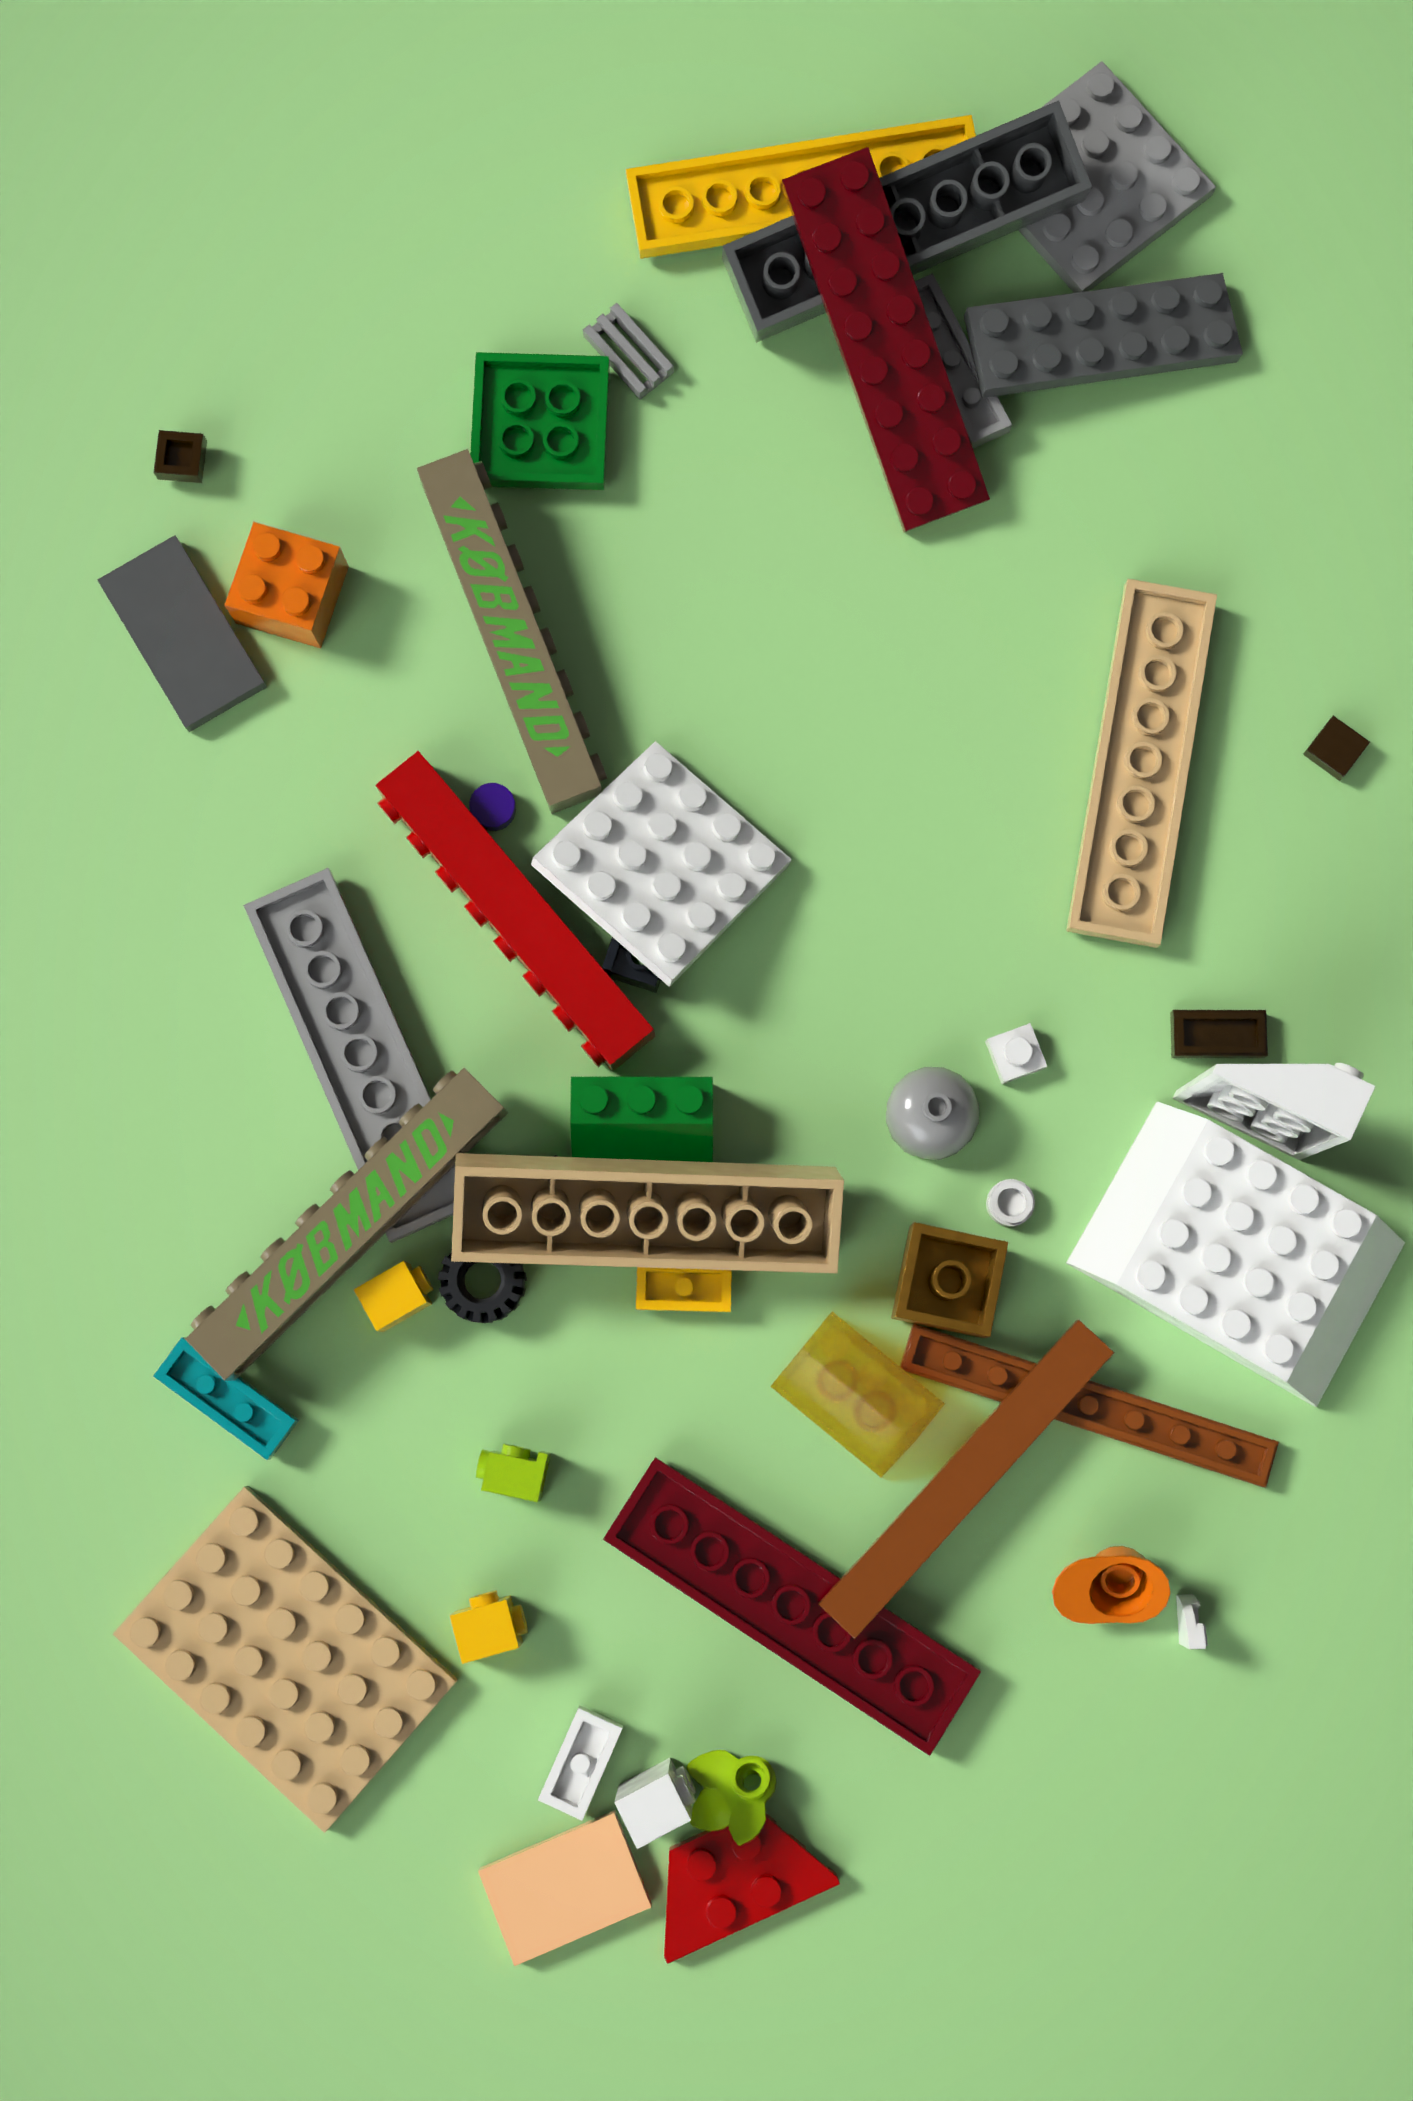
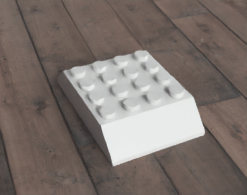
(1238, 1250)

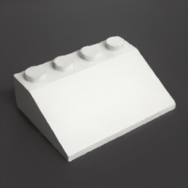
(1283, 1105)

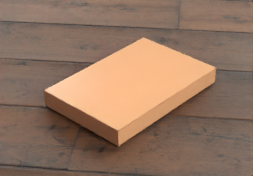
(564, 1888)

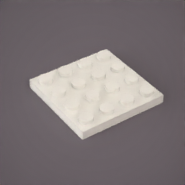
(661, 863)

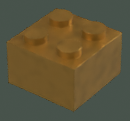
(949, 1280)

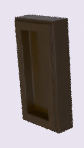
(1218, 1034)

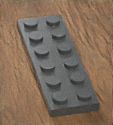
(1102, 335)

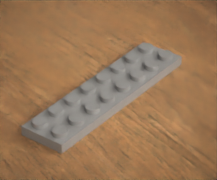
(345, 1024)

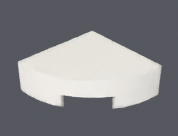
(1190, 1631)

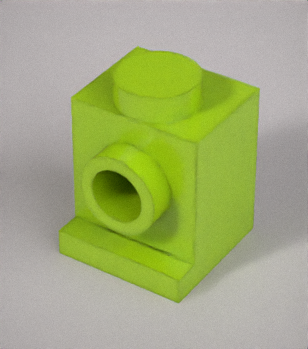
(513, 1472)

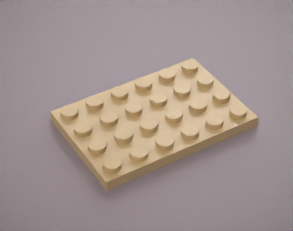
(285, 1658)

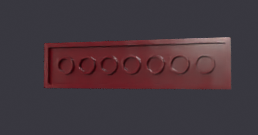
(885, 339)
(774, 1598)

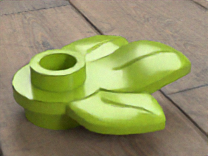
(725, 1798)

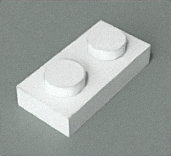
(580, 1763)

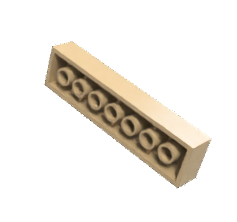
(646, 1213)

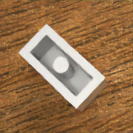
(655, 1802)

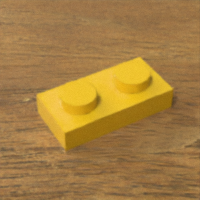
(683, 1289)

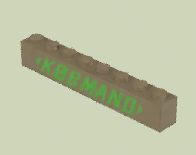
(510, 631)
(345, 1226)

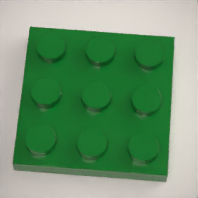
(541, 419)

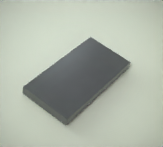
(182, 633)

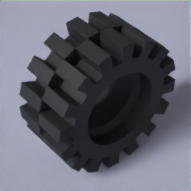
(481, 1310)

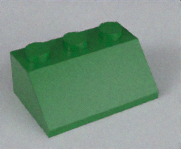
(642, 1118)

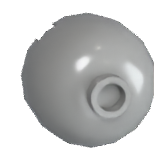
(932, 1113)

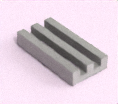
(606, 324)

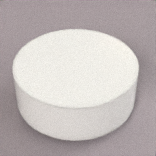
(1010, 1203)

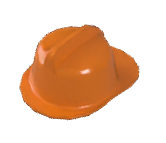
(1111, 1588)

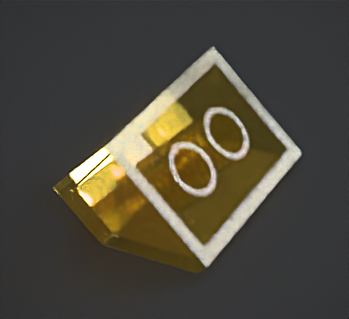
(857, 1394)

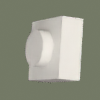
(1016, 1053)

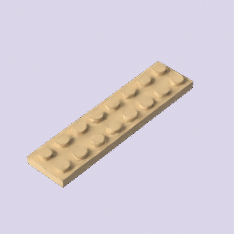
(1142, 763)

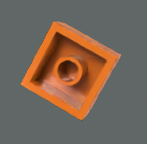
(287, 584)

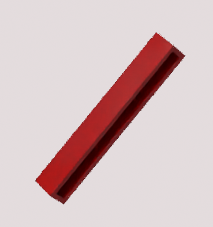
(515, 911)

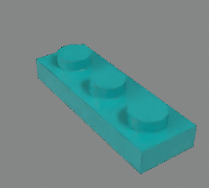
(230, 1404)

